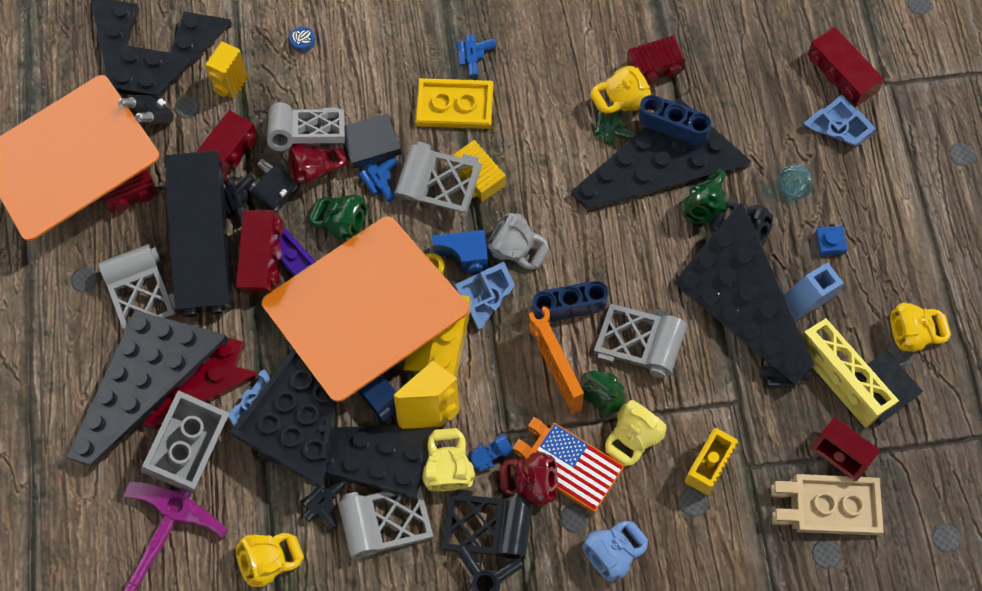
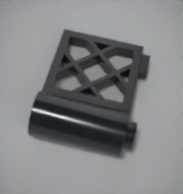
(510, 529)

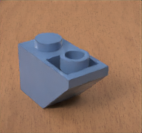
(813, 291)

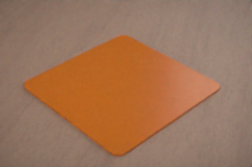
(70, 157)
(364, 308)

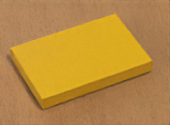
(454, 103)

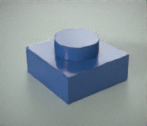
(831, 240)

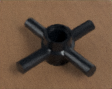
(478, 574)

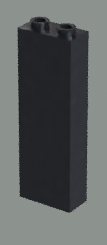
(198, 233)

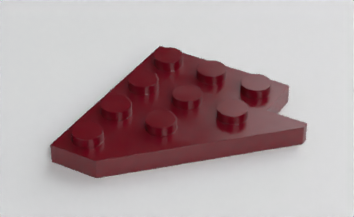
(210, 381)

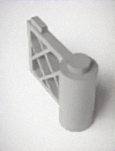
(286, 126)
(418, 174)
(133, 268)
(660, 349)
(362, 526)

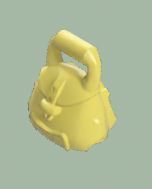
(635, 429)
(447, 466)

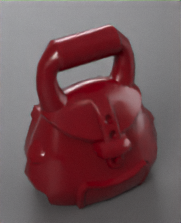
(311, 161)
(534, 478)

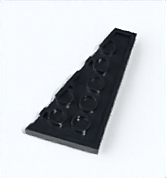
(378, 457)

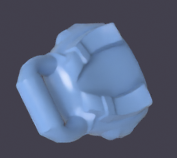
(612, 551)

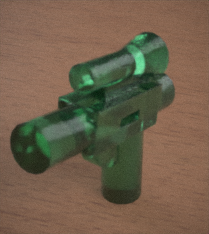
(611, 126)

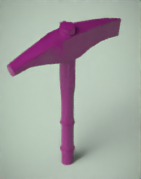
(175, 508)

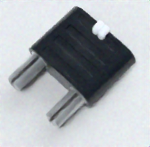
(148, 109)
(274, 188)

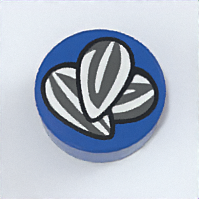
(302, 39)

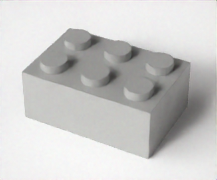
(184, 442)

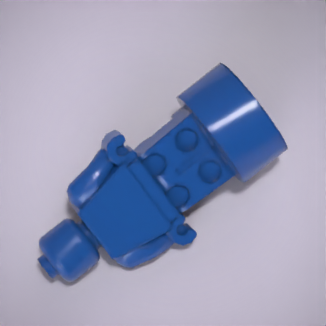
(483, 457)

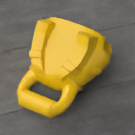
(624, 89)
(915, 328)
(263, 558)

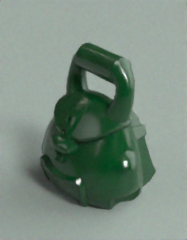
(705, 199)
(342, 216)
(603, 391)

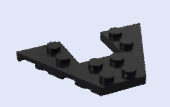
(147, 70)

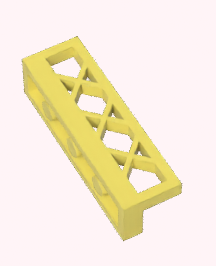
(841, 374)

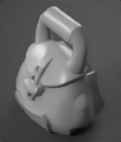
(513, 241)

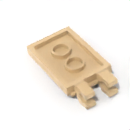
(830, 504)

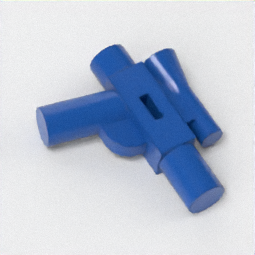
(472, 52)
(378, 178)

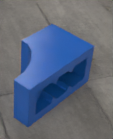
(465, 248)

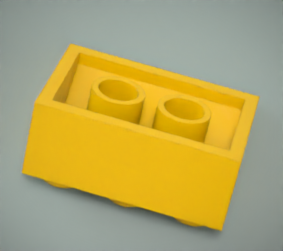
(443, 349)

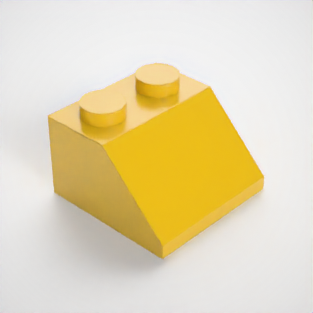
(427, 399)

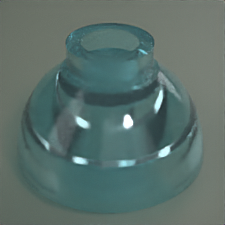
(795, 181)

